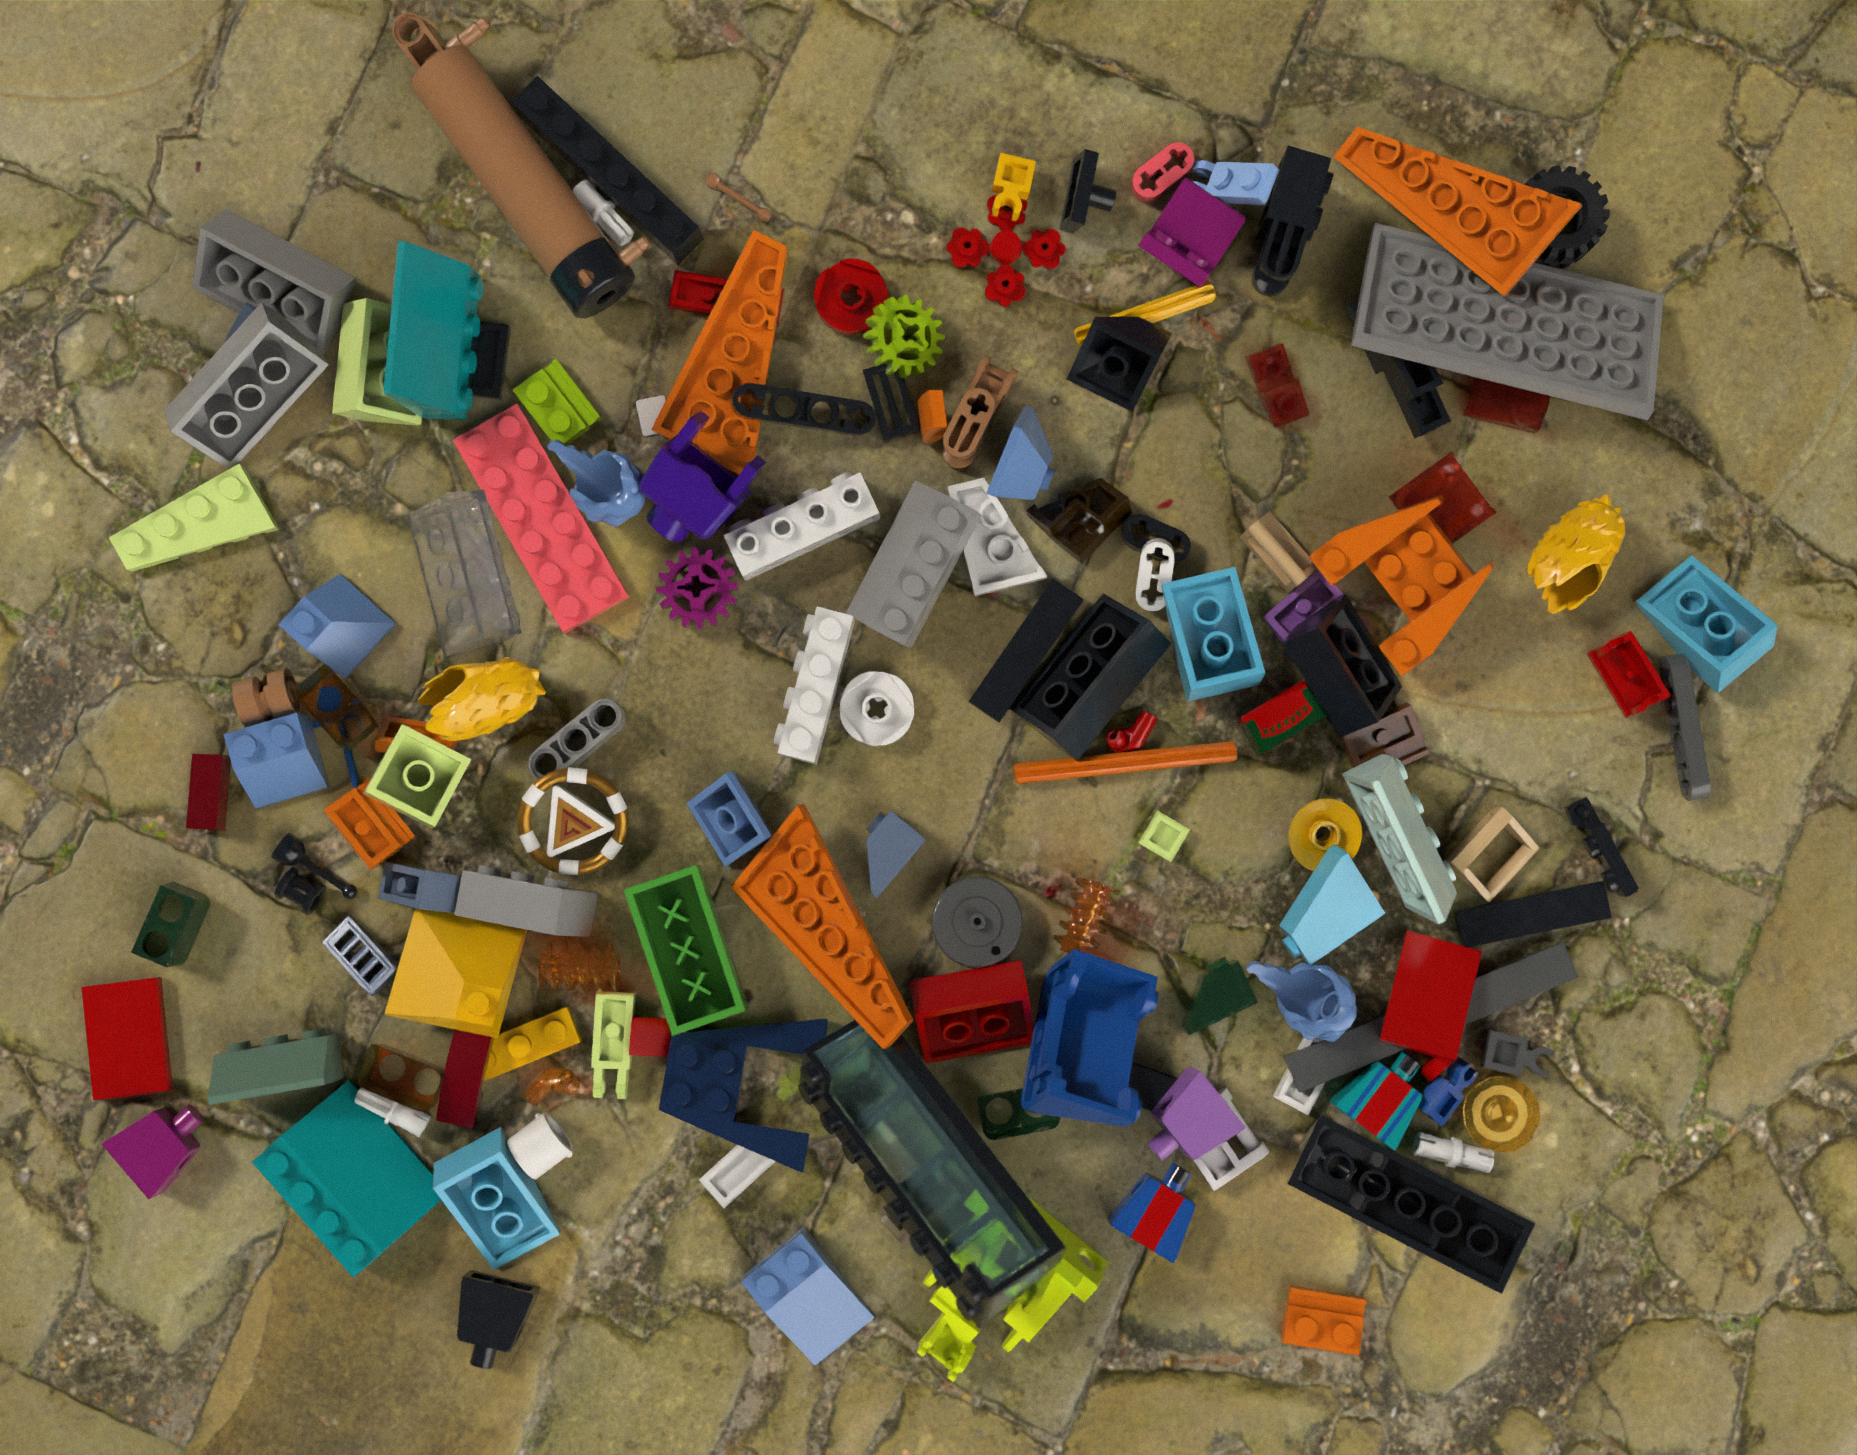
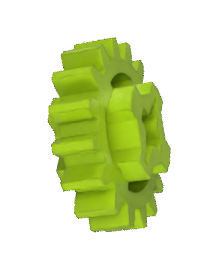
(887, 333)

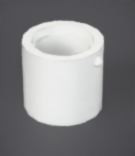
(540, 1145)

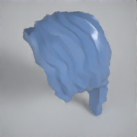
(604, 483)
(1310, 998)

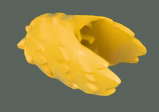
(1577, 553)
(480, 697)

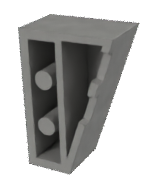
(525, 903)

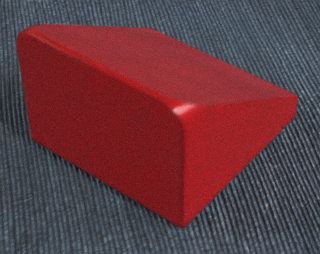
(649, 1036)

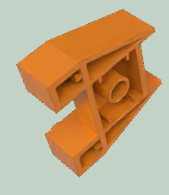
(1415, 568)

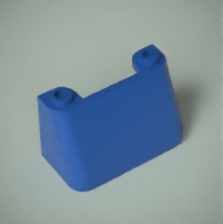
(1087, 1040)

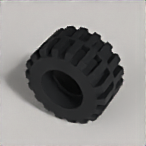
(1587, 222)

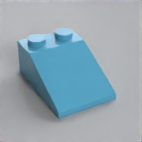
(1708, 623)
(1212, 634)
(494, 1199)

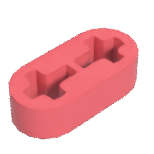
(1167, 179)

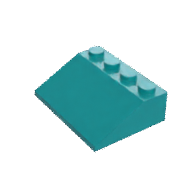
(432, 333)
(349, 1178)

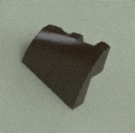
(1082, 517)

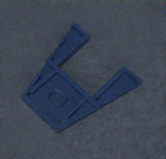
(706, 1081)

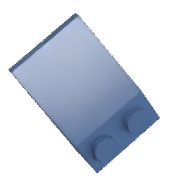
(807, 1296)

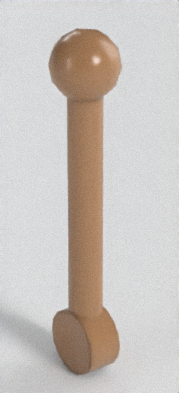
(714, 182)

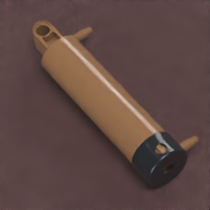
(515, 169)

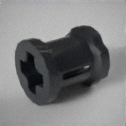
(287, 886)

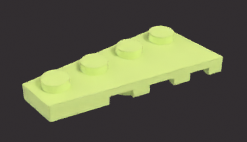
(205, 517)

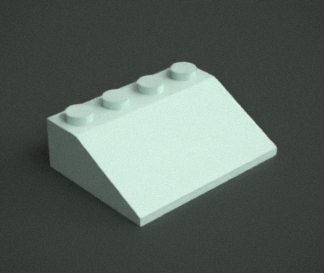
(1402, 836)

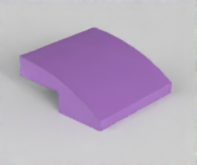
(1300, 604)

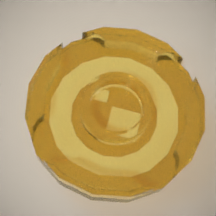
(1500, 1113)

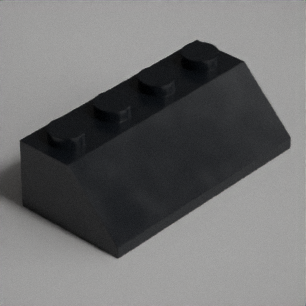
(1091, 675)

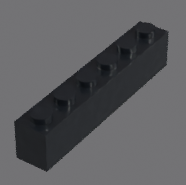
(607, 170)

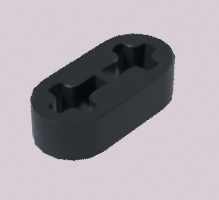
(1158, 530)

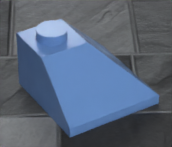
(1024, 461)
(337, 625)

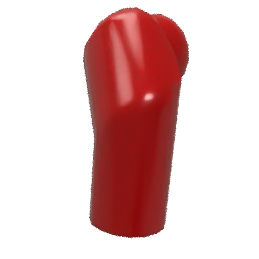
(1132, 737)

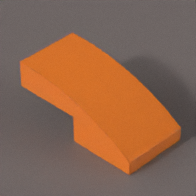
(932, 416)

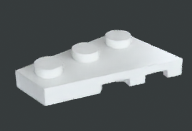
(995, 551)

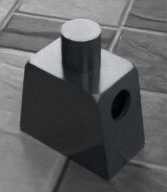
(492, 1314)

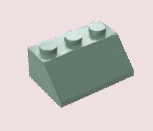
(276, 1066)

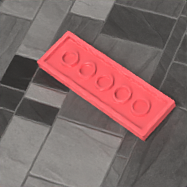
(541, 518)

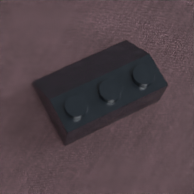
(1343, 666)

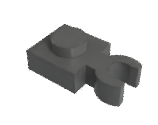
(1510, 1052)

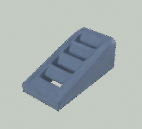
(383, 977)

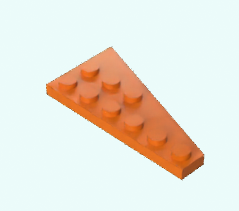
(1473, 213)
(728, 353)

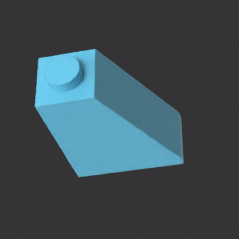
(1329, 908)

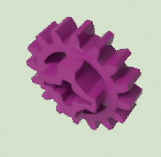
(696, 571)

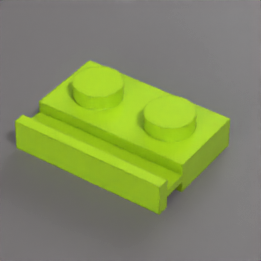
(557, 403)

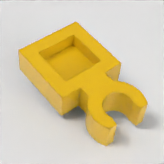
(1012, 183)

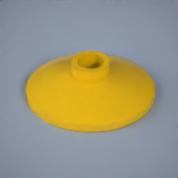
(1341, 827)

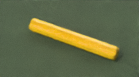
(1162, 307)

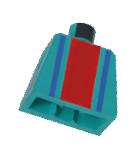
(1381, 1099)

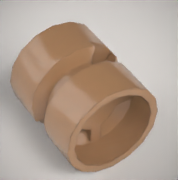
(261, 699)

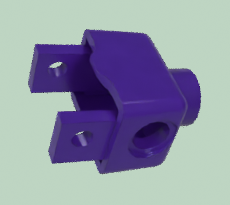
(692, 487)

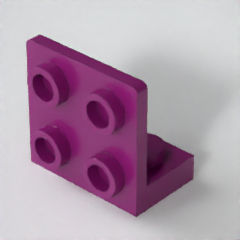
(1193, 232)

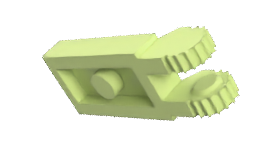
(612, 1039)

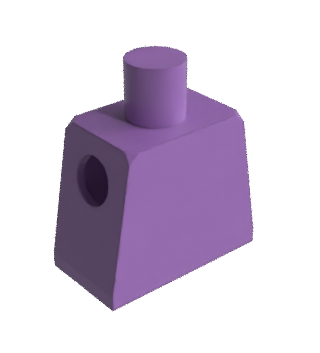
(1192, 1118)

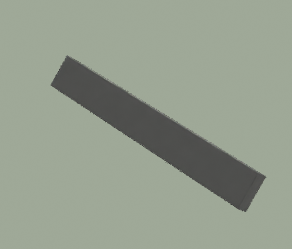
(1490, 993)

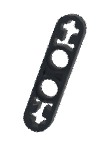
(803, 409)

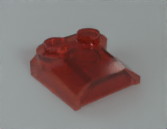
(1506, 405)
(1463, 503)

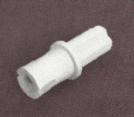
(603, 213)
(393, 1112)

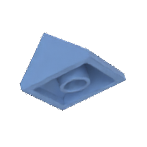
(730, 818)

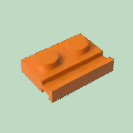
(368, 826)
(1323, 1320)

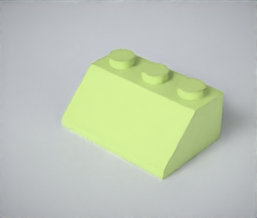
(363, 365)

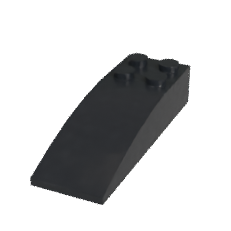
(1412, 1203)

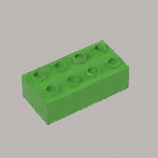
(686, 949)

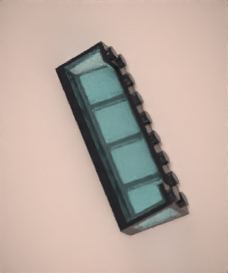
(930, 1169)

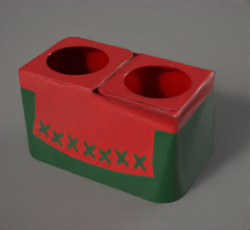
(1281, 718)

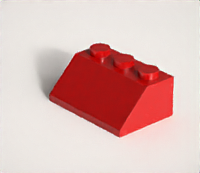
(972, 1011)

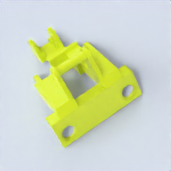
(952, 1334)

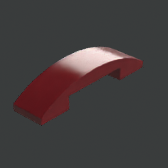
(464, 1078)

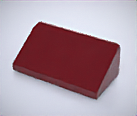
(208, 792)

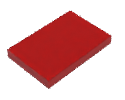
(1430, 996)
(127, 1038)

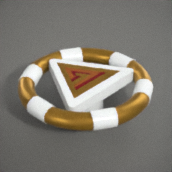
(573, 821)

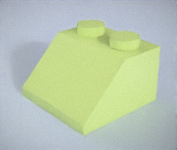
(417, 776)

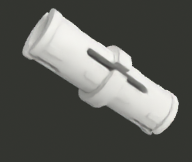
(1453, 1152)

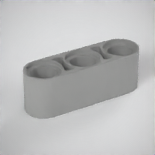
(595, 734)

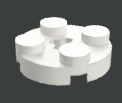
(880, 687)

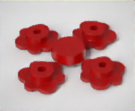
(1005, 249)

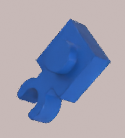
(1445, 1094)

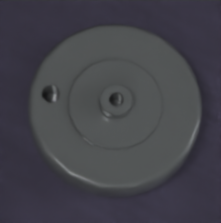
(977, 922)

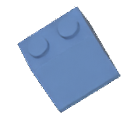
(277, 759)

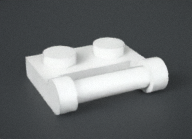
(1221, 1163)

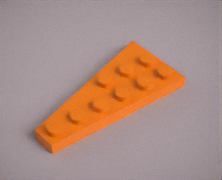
(810, 910)

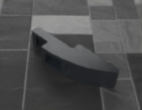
(1412, 385)

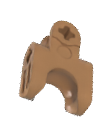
(968, 432)

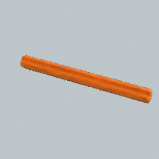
(1125, 762)

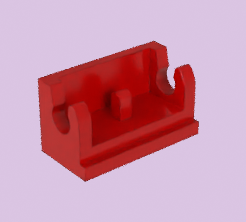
(1628, 674)

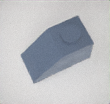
(889, 849)
(419, 887)

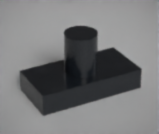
(1084, 193)

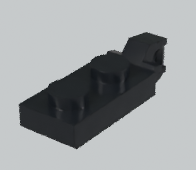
(1601, 846)

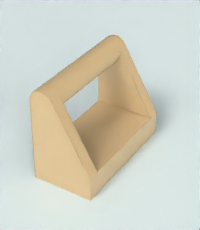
(1278, 552)
(1478, 840)

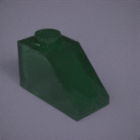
(1218, 995)

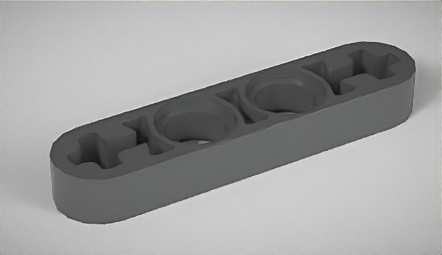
(1685, 728)

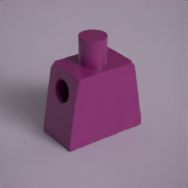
(156, 1148)

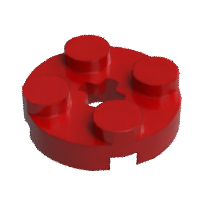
(841, 278)

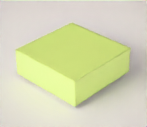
(1163, 836)

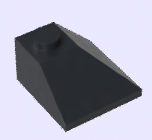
(1119, 358)

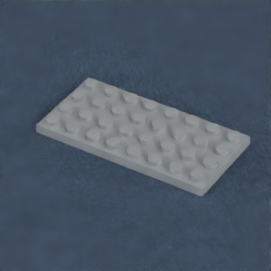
(1546, 336)

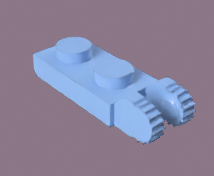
(1237, 181)

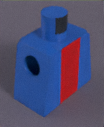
(1156, 1212)

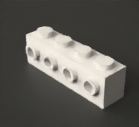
(801, 526)
(816, 685)

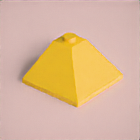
(456, 972)

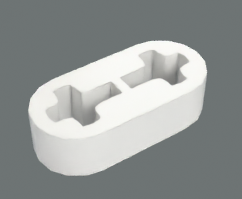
(1145, 573)

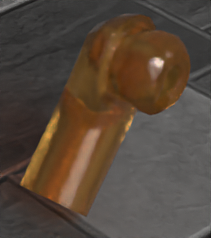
(552, 1081)

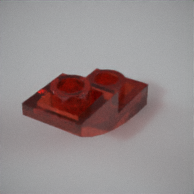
(1276, 385)

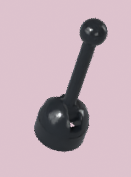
(292, 851)

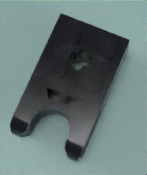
(1290, 218)

